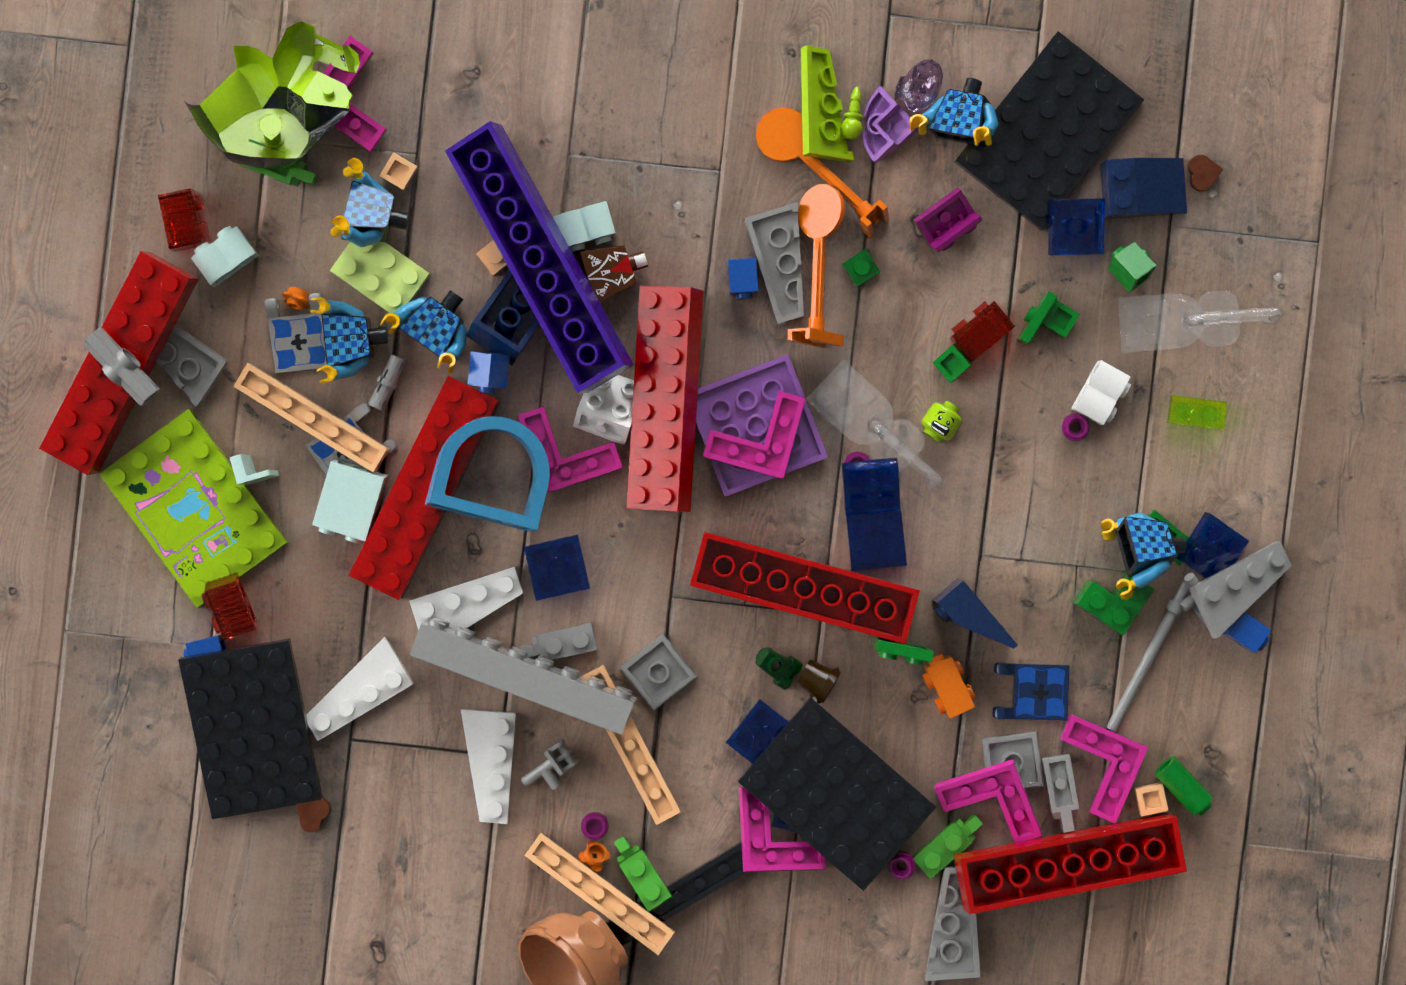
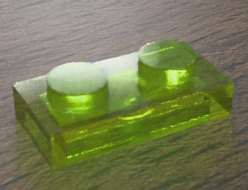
(1197, 412)

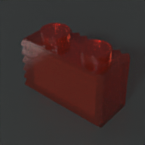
(183, 219)
(982, 330)
(229, 606)

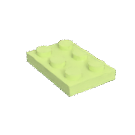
(380, 274)

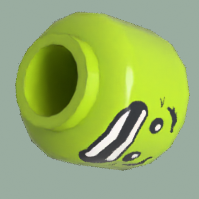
(941, 421)

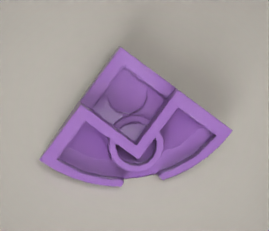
(886, 125)

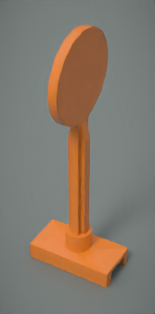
(782, 141)
(818, 217)

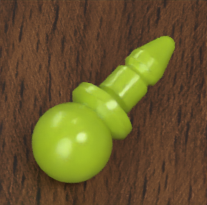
(851, 126)

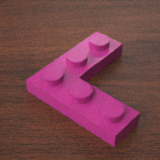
(356, 123)
(764, 458)
(575, 467)
(1124, 763)
(999, 781)
(763, 855)

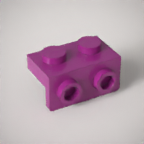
(947, 221)

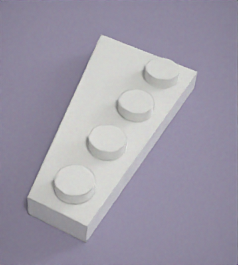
(469, 601)
(363, 688)
(490, 754)

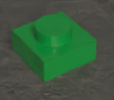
(861, 268)
(1060, 319)
(952, 363)

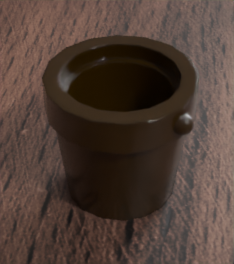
(818, 680)

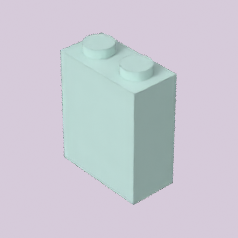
(349, 501)

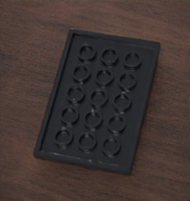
(1050, 129)
(250, 728)
(836, 793)

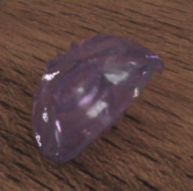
(920, 85)

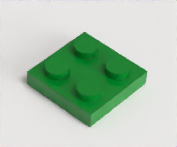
(913, 653)

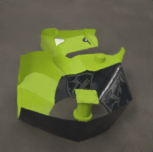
(277, 100)

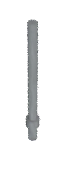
(1173, 610)

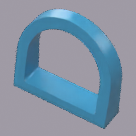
(530, 519)

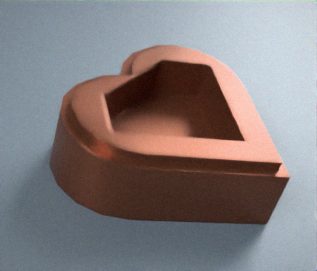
(1203, 172)
(312, 814)

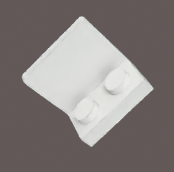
(607, 410)

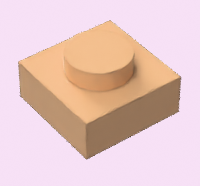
(398, 171)
(492, 258)
(1151, 799)

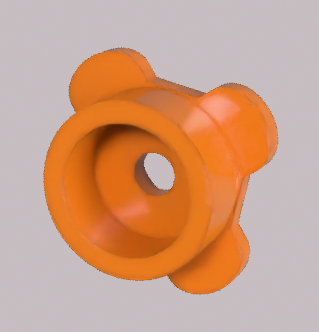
(296, 298)
(597, 849)

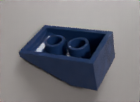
(1143, 187)
(504, 321)
(964, 608)

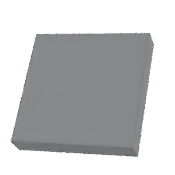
(658, 672)
(1020, 747)

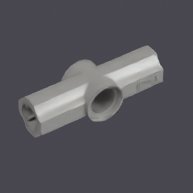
(121, 366)

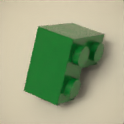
(1109, 607)

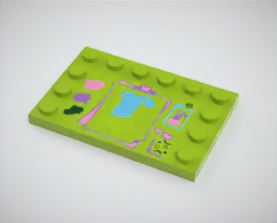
(191, 506)

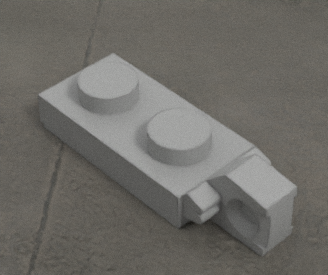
(562, 642)
(1061, 789)

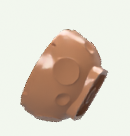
(571, 951)

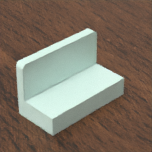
(245, 470)

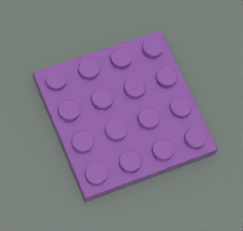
(744, 408)

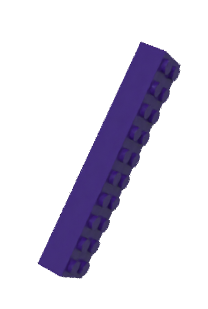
(539, 257)

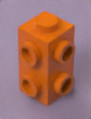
(945, 678)

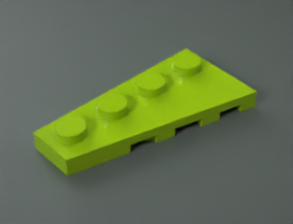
(821, 108)

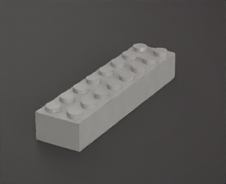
(522, 675)

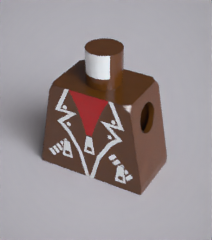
(611, 269)

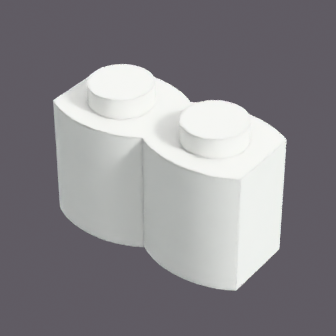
(1101, 393)

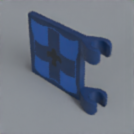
(1038, 691)

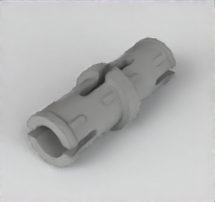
(387, 383)

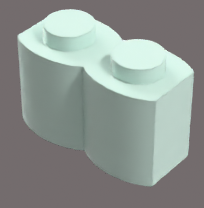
(586, 226)
(224, 255)

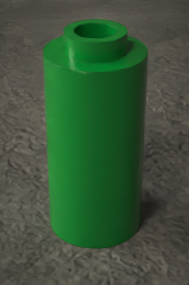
(1184, 786)

